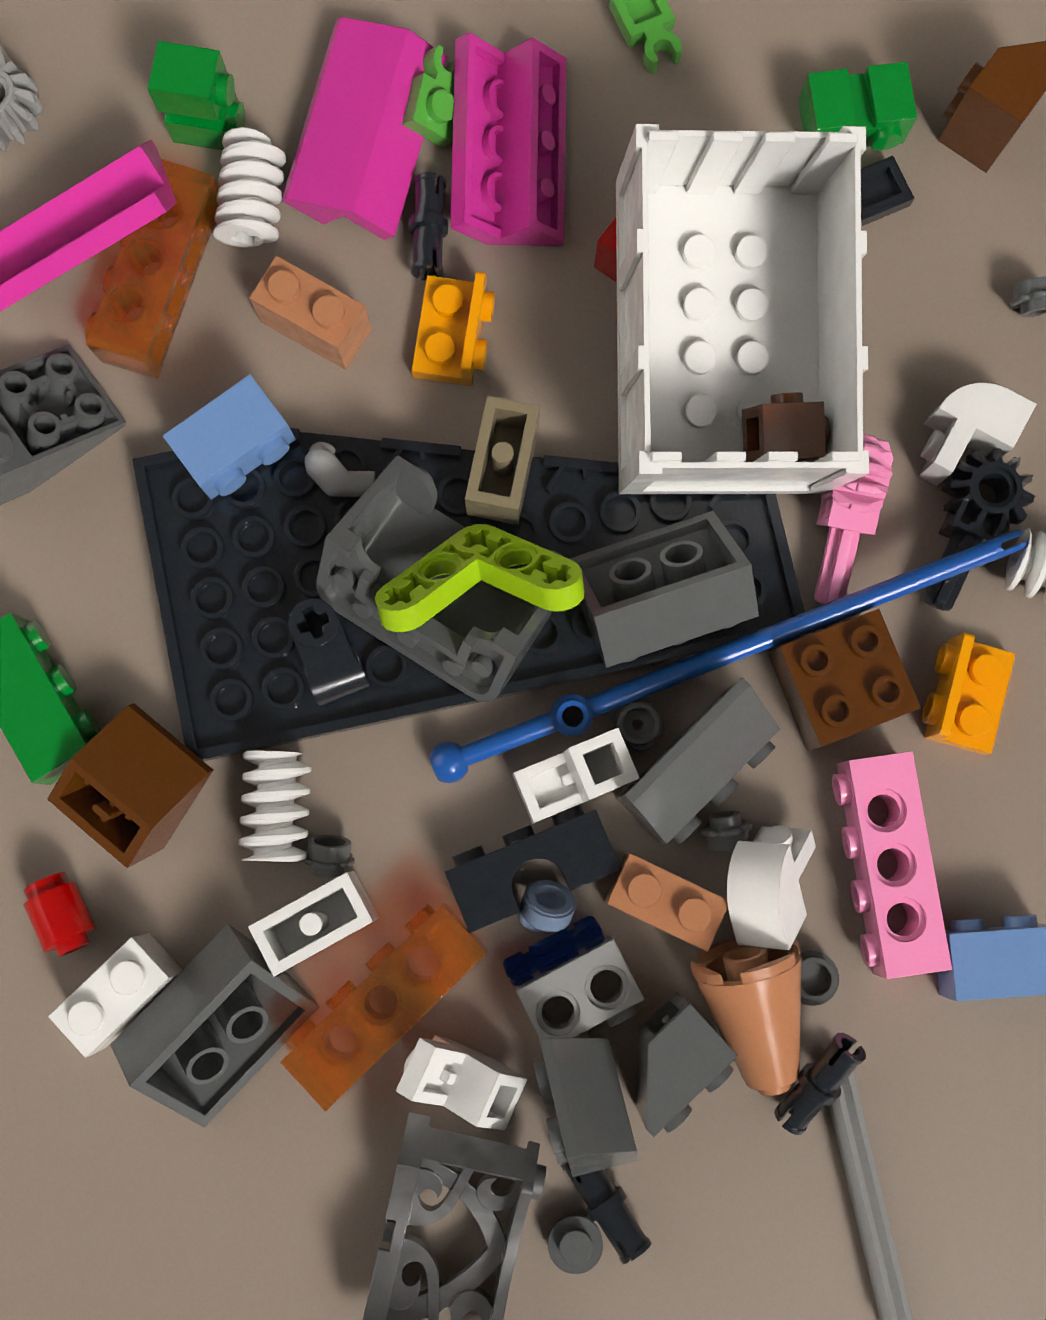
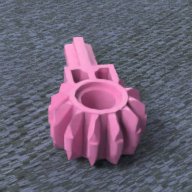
(848, 513)

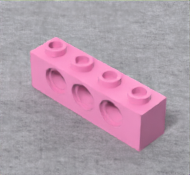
(923, 941)

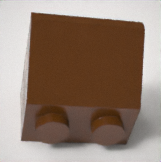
(995, 103)

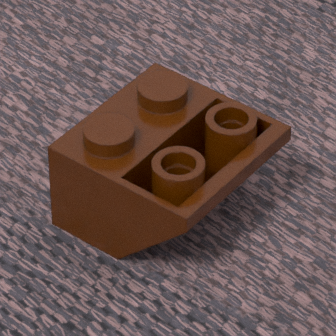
(130, 786)

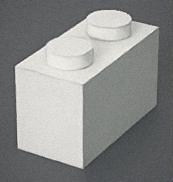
(313, 922)
(115, 994)

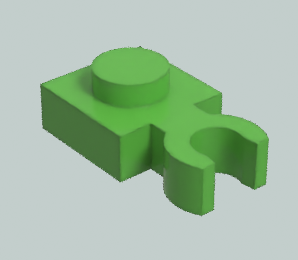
(647, 24)
(432, 100)

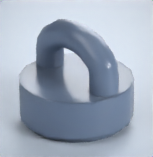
(546, 907)

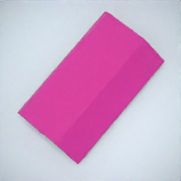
(509, 143)
(353, 146)
(83, 222)

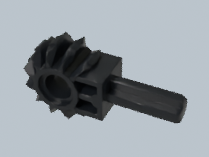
(972, 518)

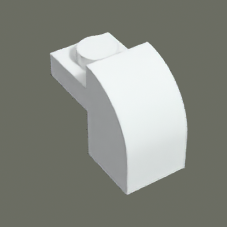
(975, 418)
(576, 775)
(765, 886)
(461, 1081)

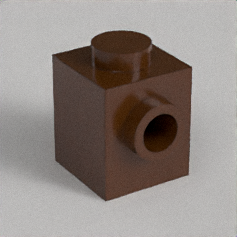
(785, 427)

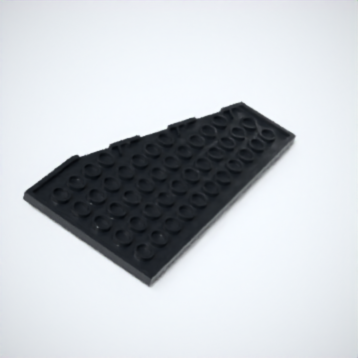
(247, 558)

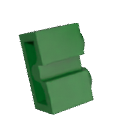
(194, 94)
(874, 99)

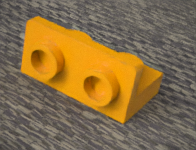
(450, 330)
(968, 694)

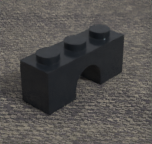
(485, 880)

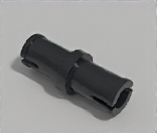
(428, 225)
(819, 1083)
(608, 1208)

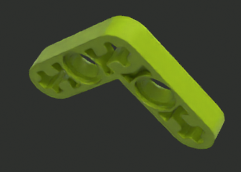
(473, 556)

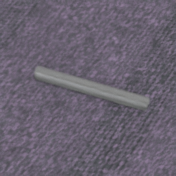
(869, 1204)

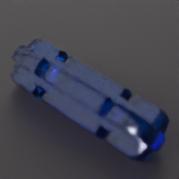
(553, 950)

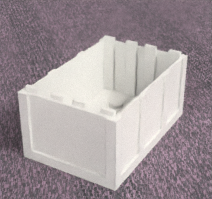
(732, 291)

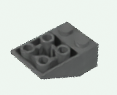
(49, 419)

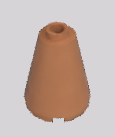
(756, 1008)

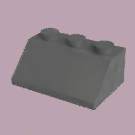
(665, 588)
(702, 764)
(212, 1028)

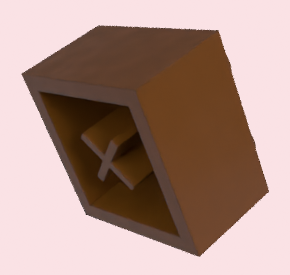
(843, 680)

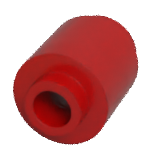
(58, 914)

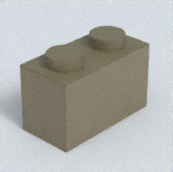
(502, 460)

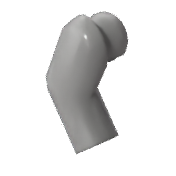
(332, 475)

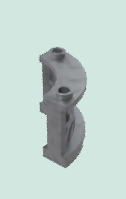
(427, 1164)

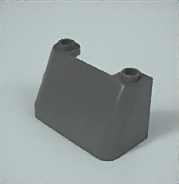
(391, 527)

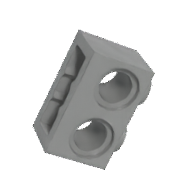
(573, 982)

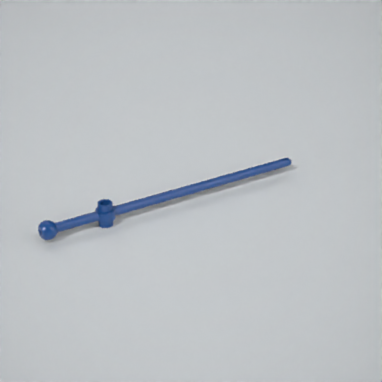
(452, 761)

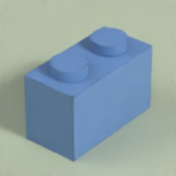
(230, 438)
(995, 959)

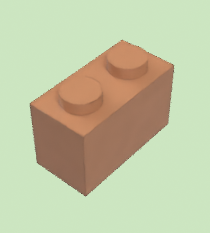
(311, 312)
(666, 901)

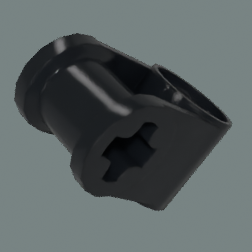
(328, 661)

